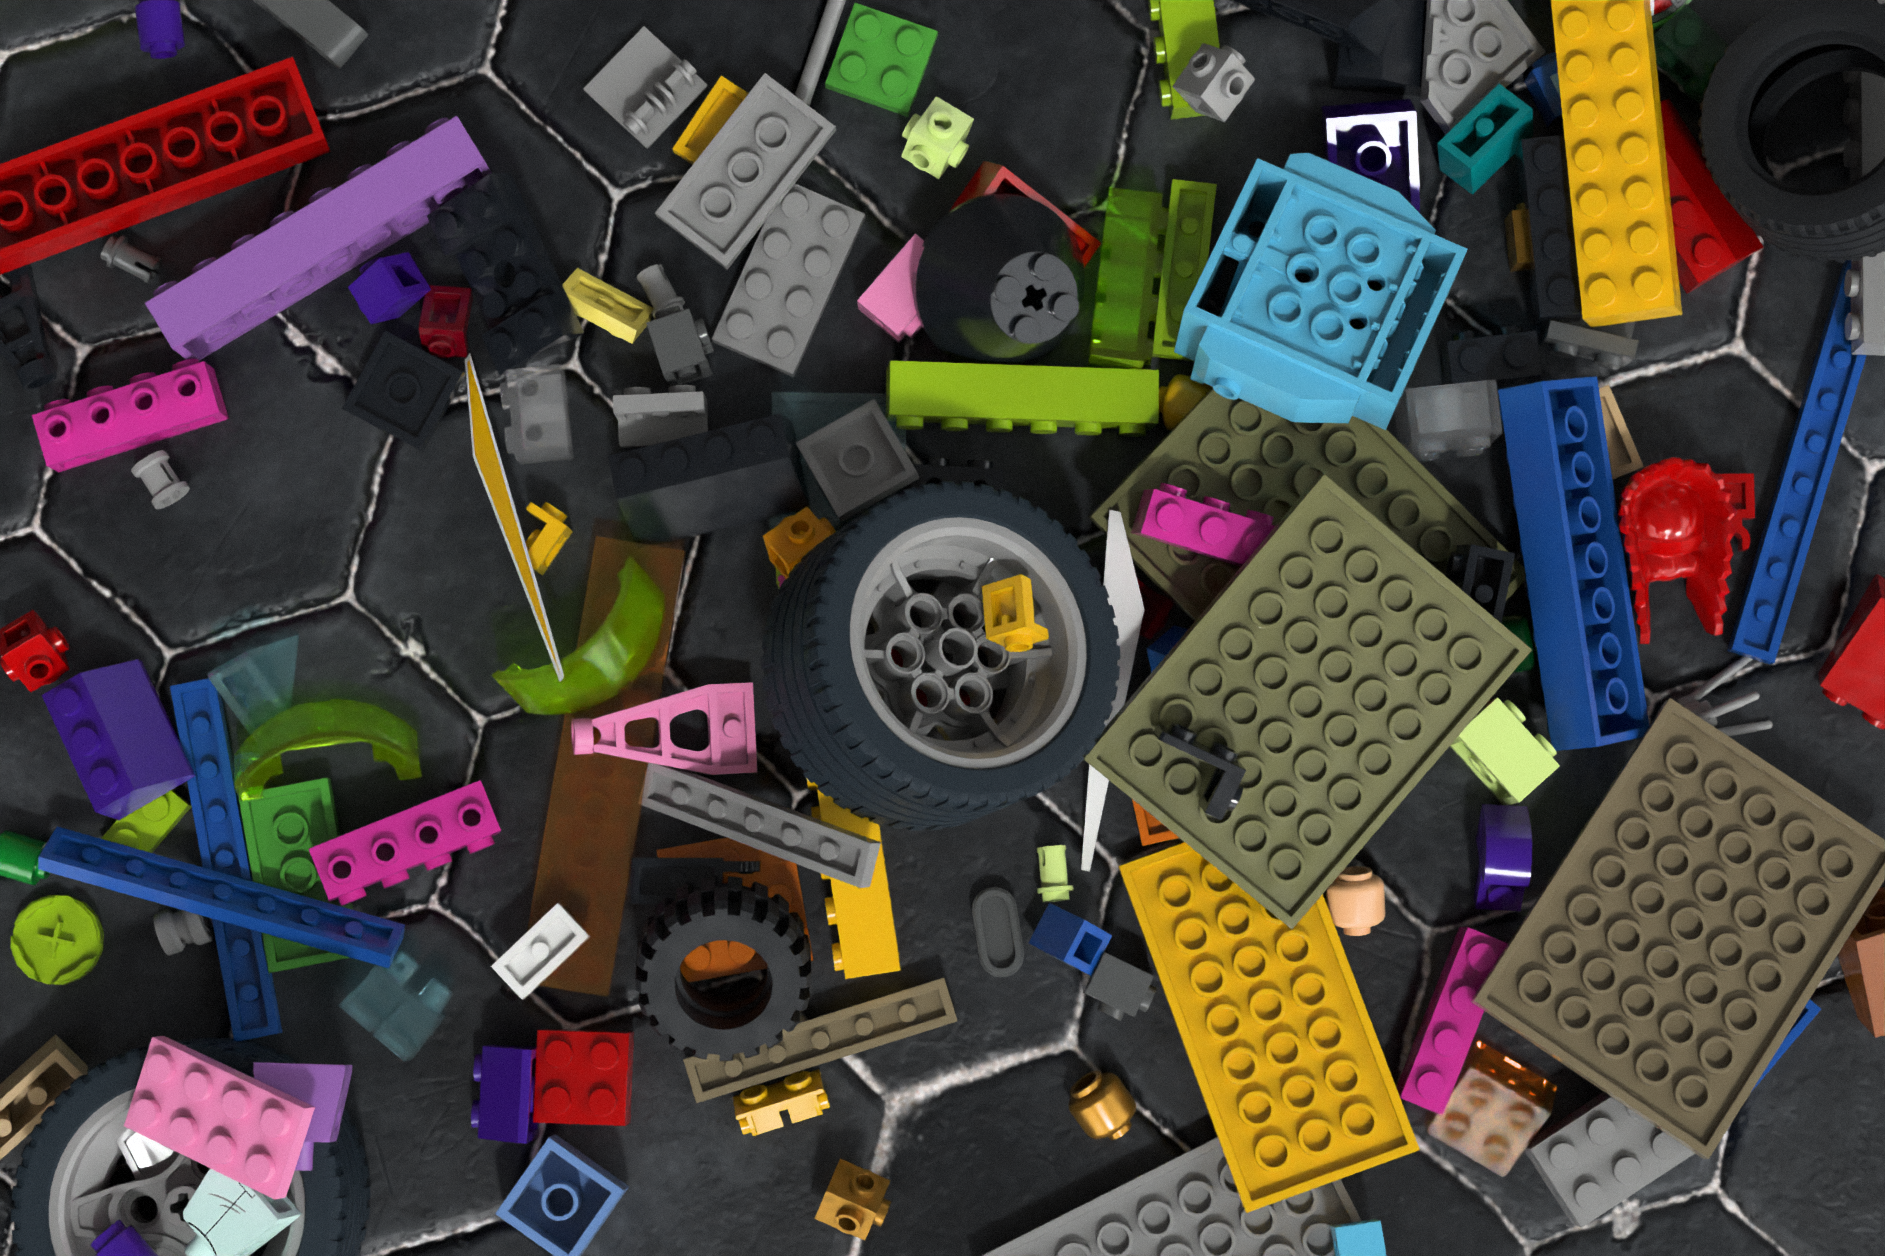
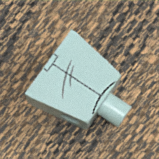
(233, 1217)

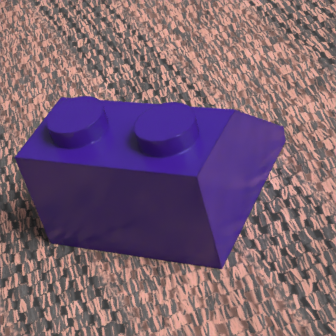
(505, 1094)

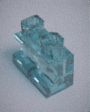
(387, 989)

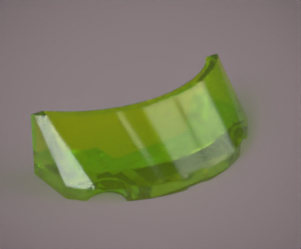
(604, 662)
(324, 725)

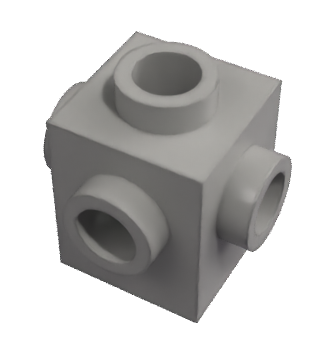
(1214, 81)

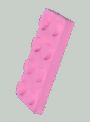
(219, 1117)

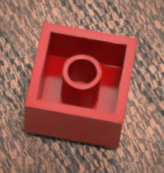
(583, 1077)

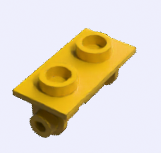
(759, 1105)

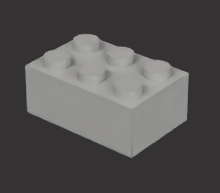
(1601, 1157)

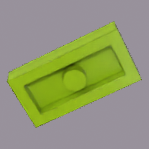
(149, 824)

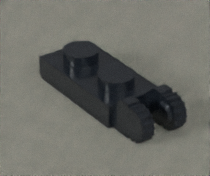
(660, 877)

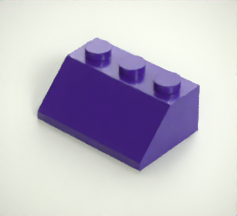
(118, 737)

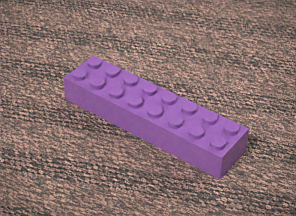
(317, 242)

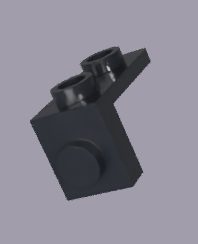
(1223, 787)

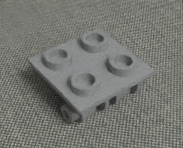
(645, 87)

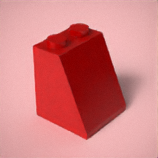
(1857, 662)

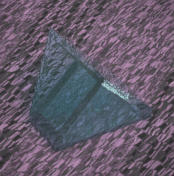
(258, 681)

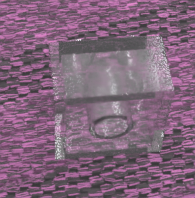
(1448, 419)

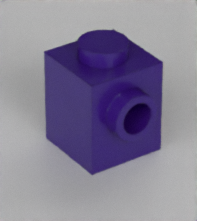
(388, 287)

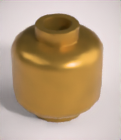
(1102, 1105)

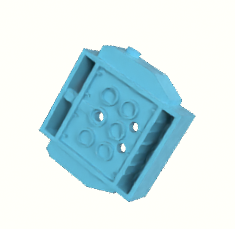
(1292, 340)

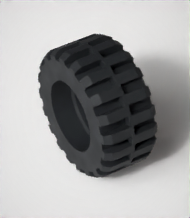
(723, 1022)

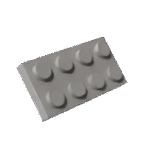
(745, 171)
(788, 279)

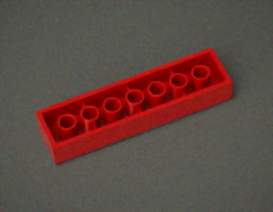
(155, 162)

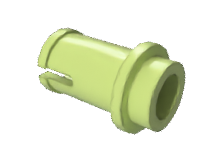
(1053, 874)

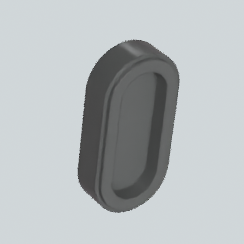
(998, 932)

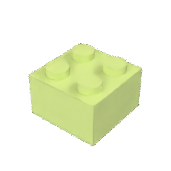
(1505, 752)

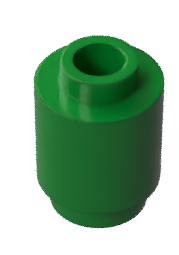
(20, 857)

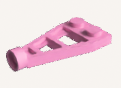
(729, 731)

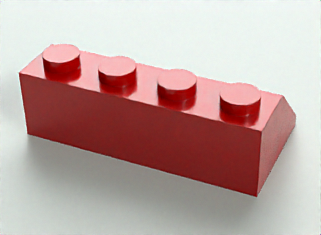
(1705, 225)

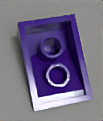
(1375, 143)

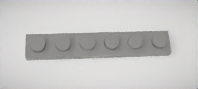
(761, 824)

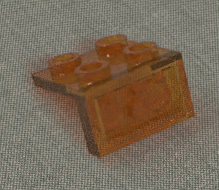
(1494, 1110)

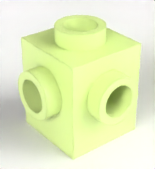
(937, 138)

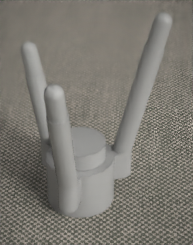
(1709, 714)

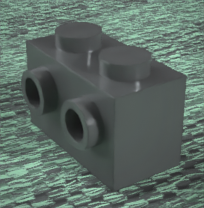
(680, 345)

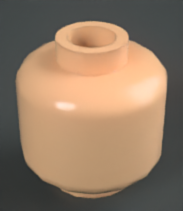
(1356, 900)

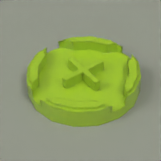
(57, 939)

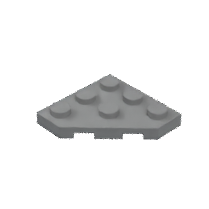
(1470, 52)

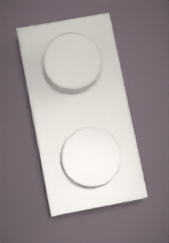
(540, 951)

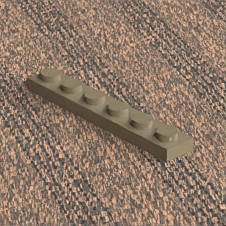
(827, 1039)

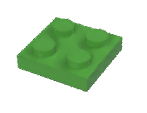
(881, 59)

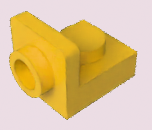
(546, 544)
(1011, 614)

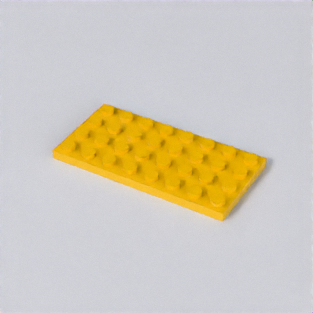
(1268, 1030)

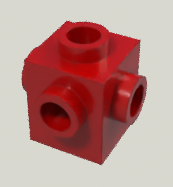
(32, 651)

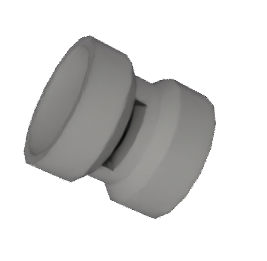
(181, 928)

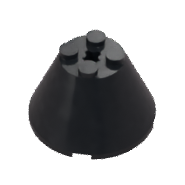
(999, 281)

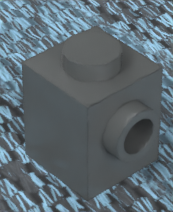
(1120, 987)

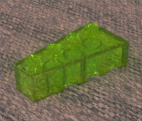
(1125, 280)

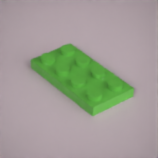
(278, 840)

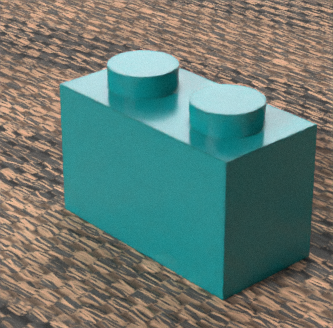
(1485, 138)

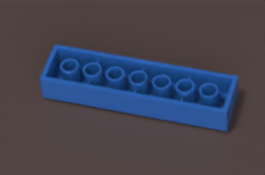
(1574, 563)

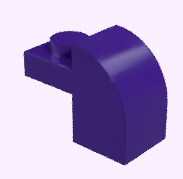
(1504, 857)

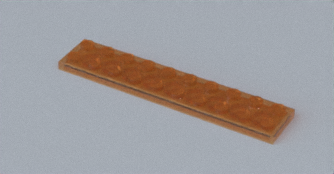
(599, 795)

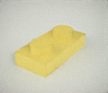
(607, 306)

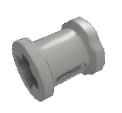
(160, 479)

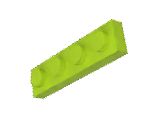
(1184, 259)

